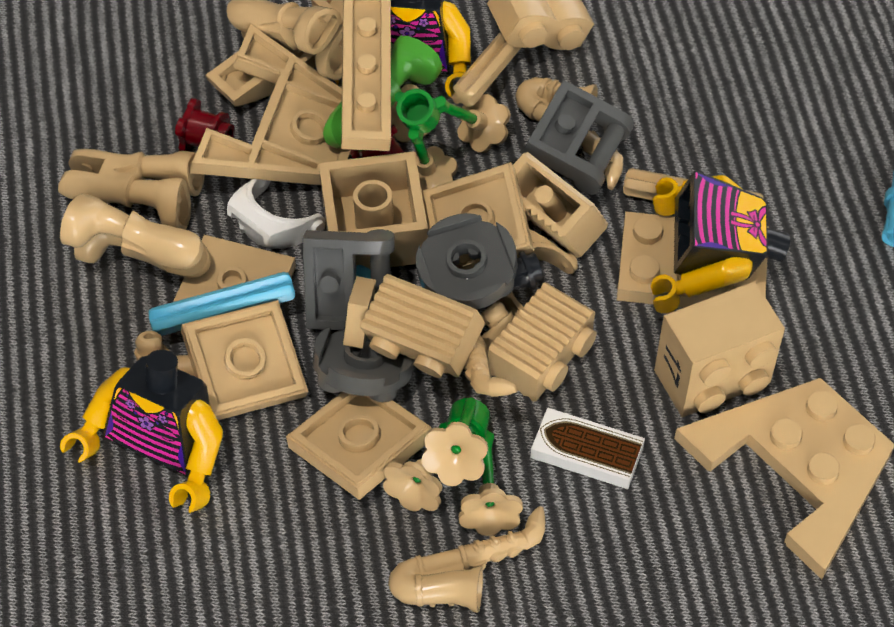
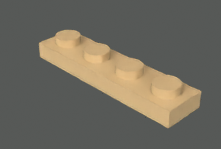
(366, 75)

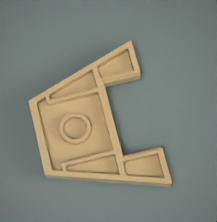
(291, 130)
(815, 446)

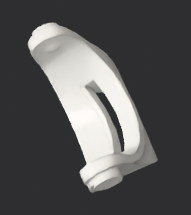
(265, 227)

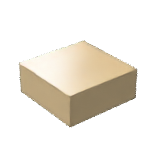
(358, 304)

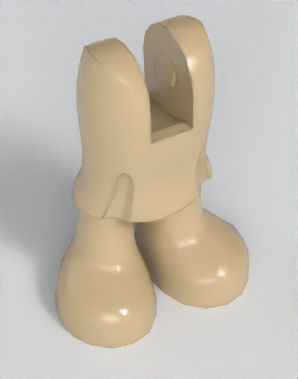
(295, 28)
(123, 181)
(94, 225)

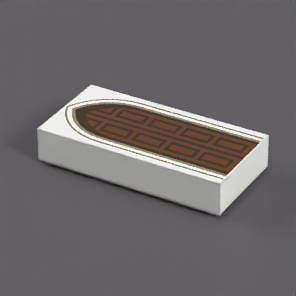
(587, 448)

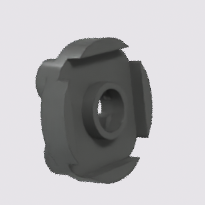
(468, 235)
(345, 371)

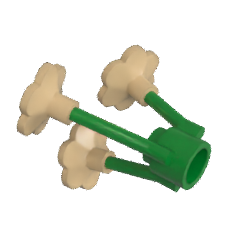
(418, 114)
(457, 452)

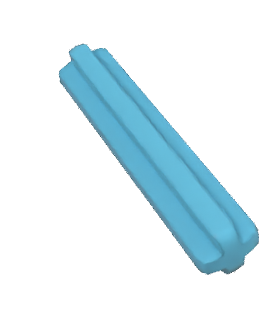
(170, 317)

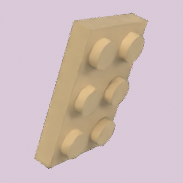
(649, 252)

